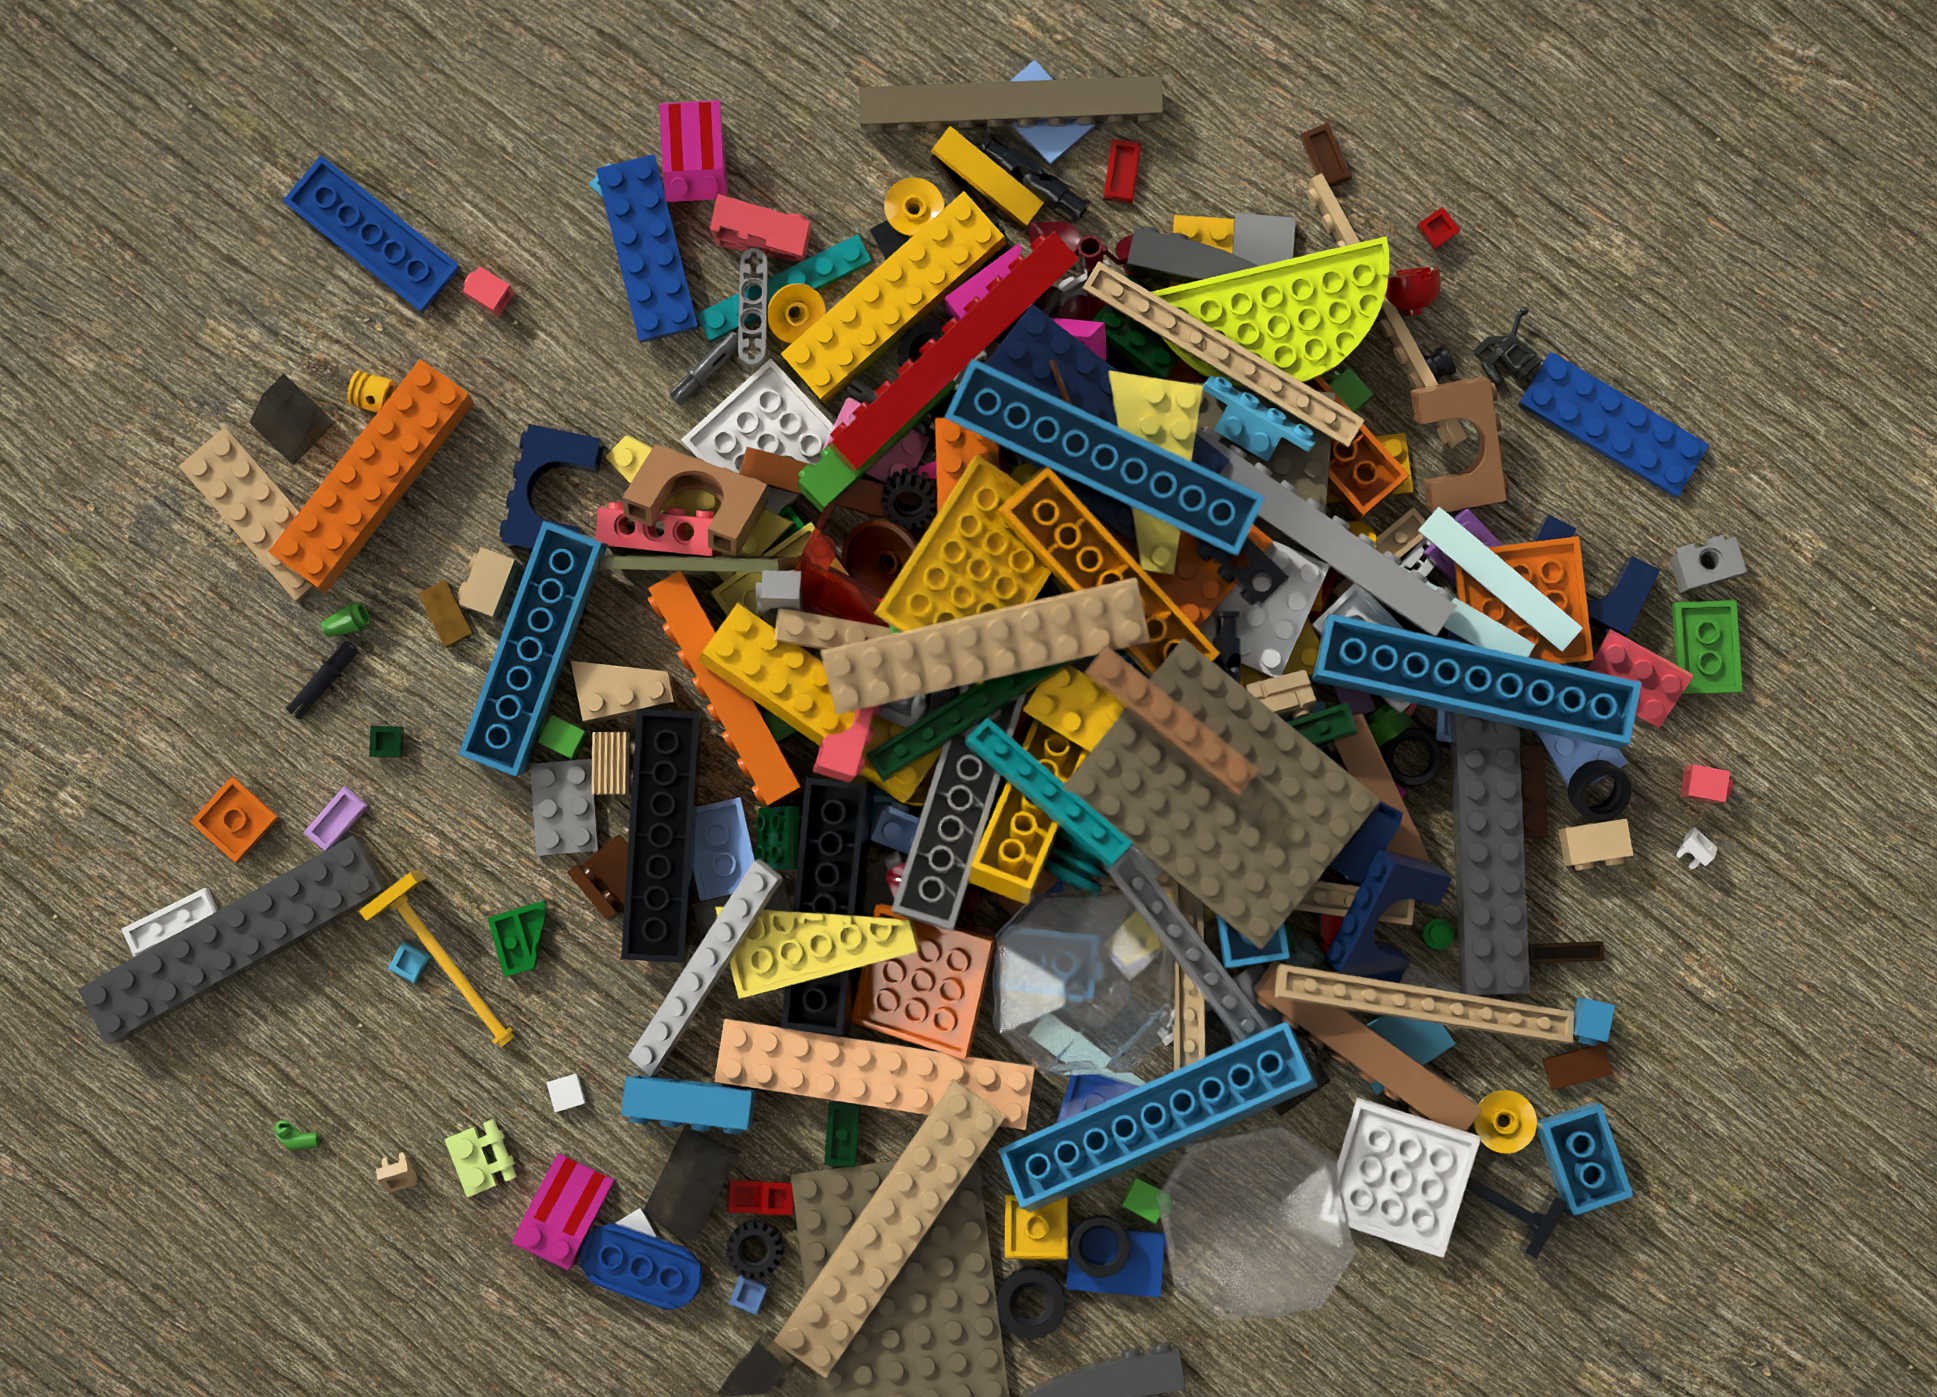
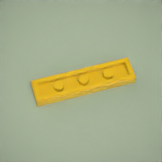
(987, 176)

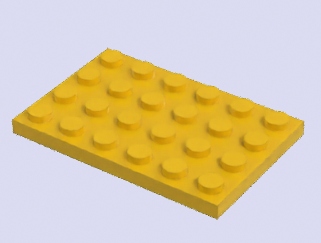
(966, 558)

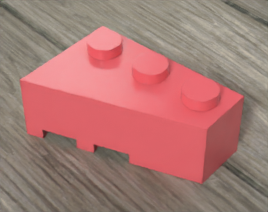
(747, 226)

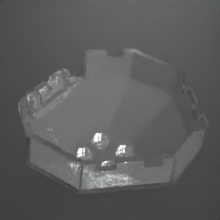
(1082, 984)
(1255, 1224)

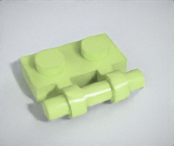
(472, 1161)

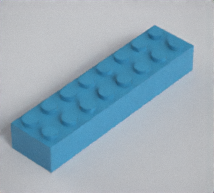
(533, 649)

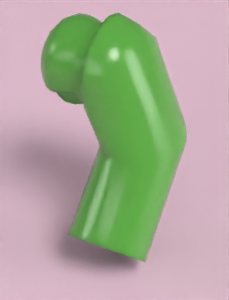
(293, 1138)

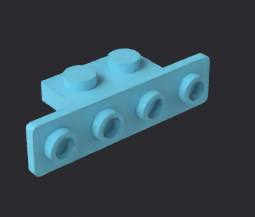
(1254, 424)

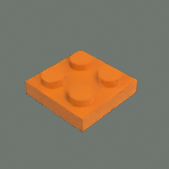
(235, 819)

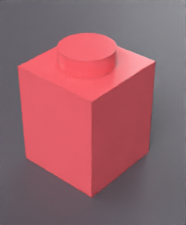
(488, 290)
(1706, 784)

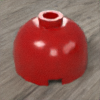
(1413, 289)

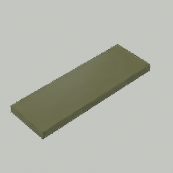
(697, 562)

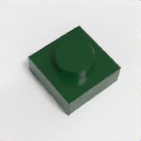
(386, 741)

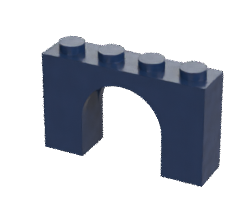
(543, 451)
(1629, 591)
(1362, 847)
(1387, 881)

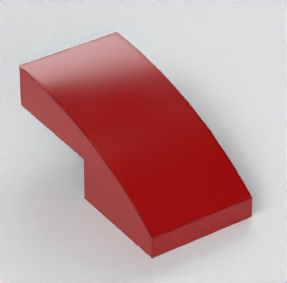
(760, 1197)

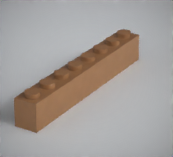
(1374, 1056)

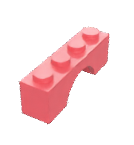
(841, 753)

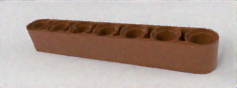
(783, 473)

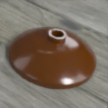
(869, 552)

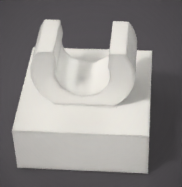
(1699, 846)

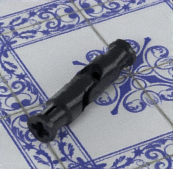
(1044, 185)
(1227, 643)

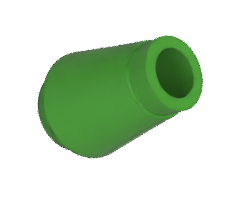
(346, 620)

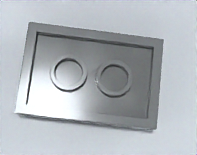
(564, 808)

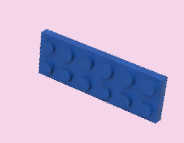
(371, 234)
(647, 248)
(1613, 424)

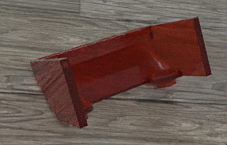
(830, 588)

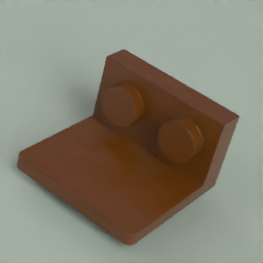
(604, 877)

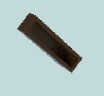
(957, 183)
(1566, 952)

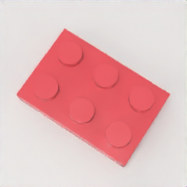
(1660, 679)

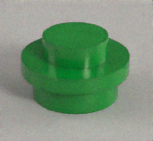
(1438, 933)

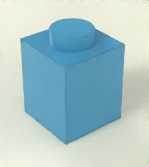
(1592, 1021)

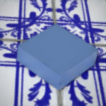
(749, 1294)

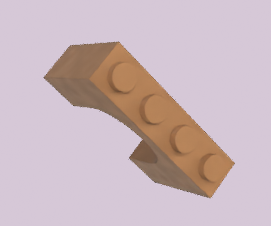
(671, 472)
(1484, 478)

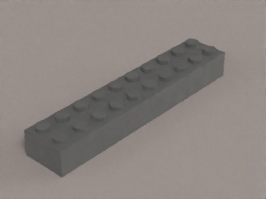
(1489, 856)
(233, 940)

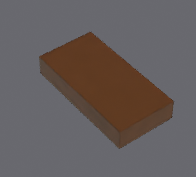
(1325, 155)
(1577, 1066)

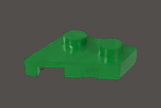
(518, 937)

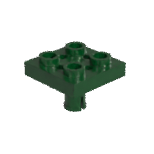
(778, 837)

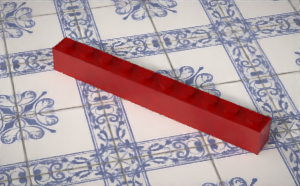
(952, 352)

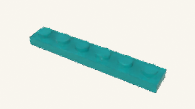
(815, 272)
(1048, 792)

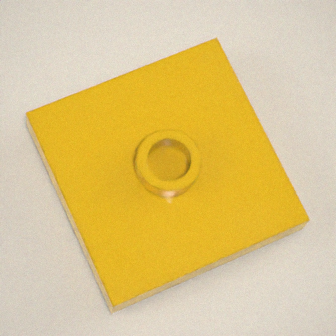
(1038, 1233)

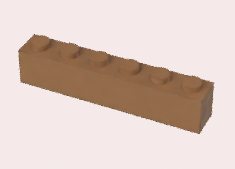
(1171, 721)
(1364, 762)

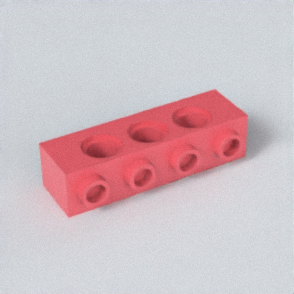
(613, 530)

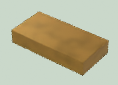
(445, 614)

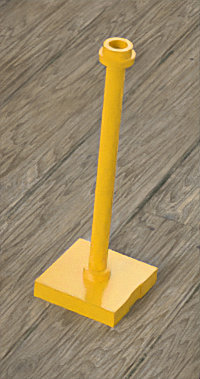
(396, 899)

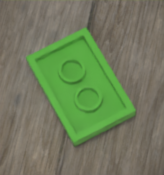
(1708, 645)

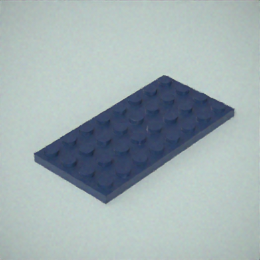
(1027, 357)

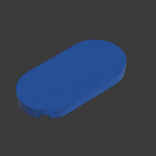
(641, 1266)

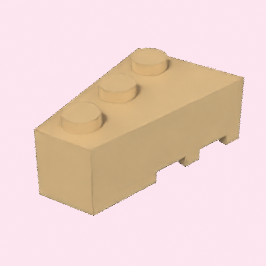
(618, 691)

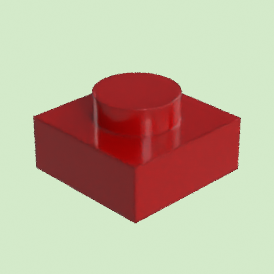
(1438, 228)

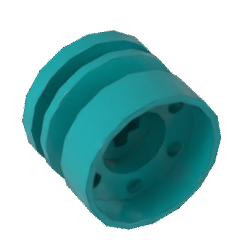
(1075, 864)

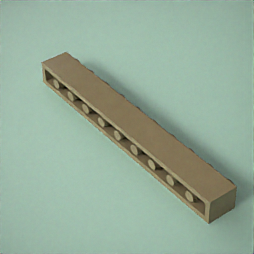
(1011, 102)

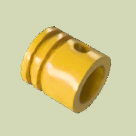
(369, 391)

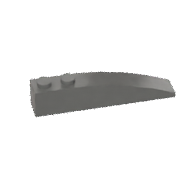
(1179, 258)
(1120, 1376)

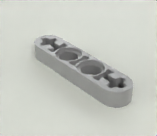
(756, 307)

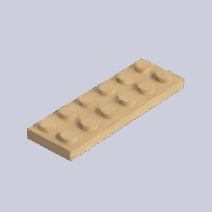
(246, 501)

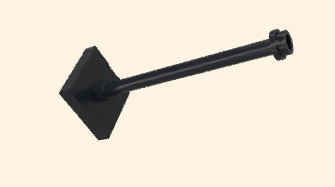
(1539, 1223)

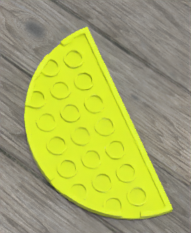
(1291, 312)

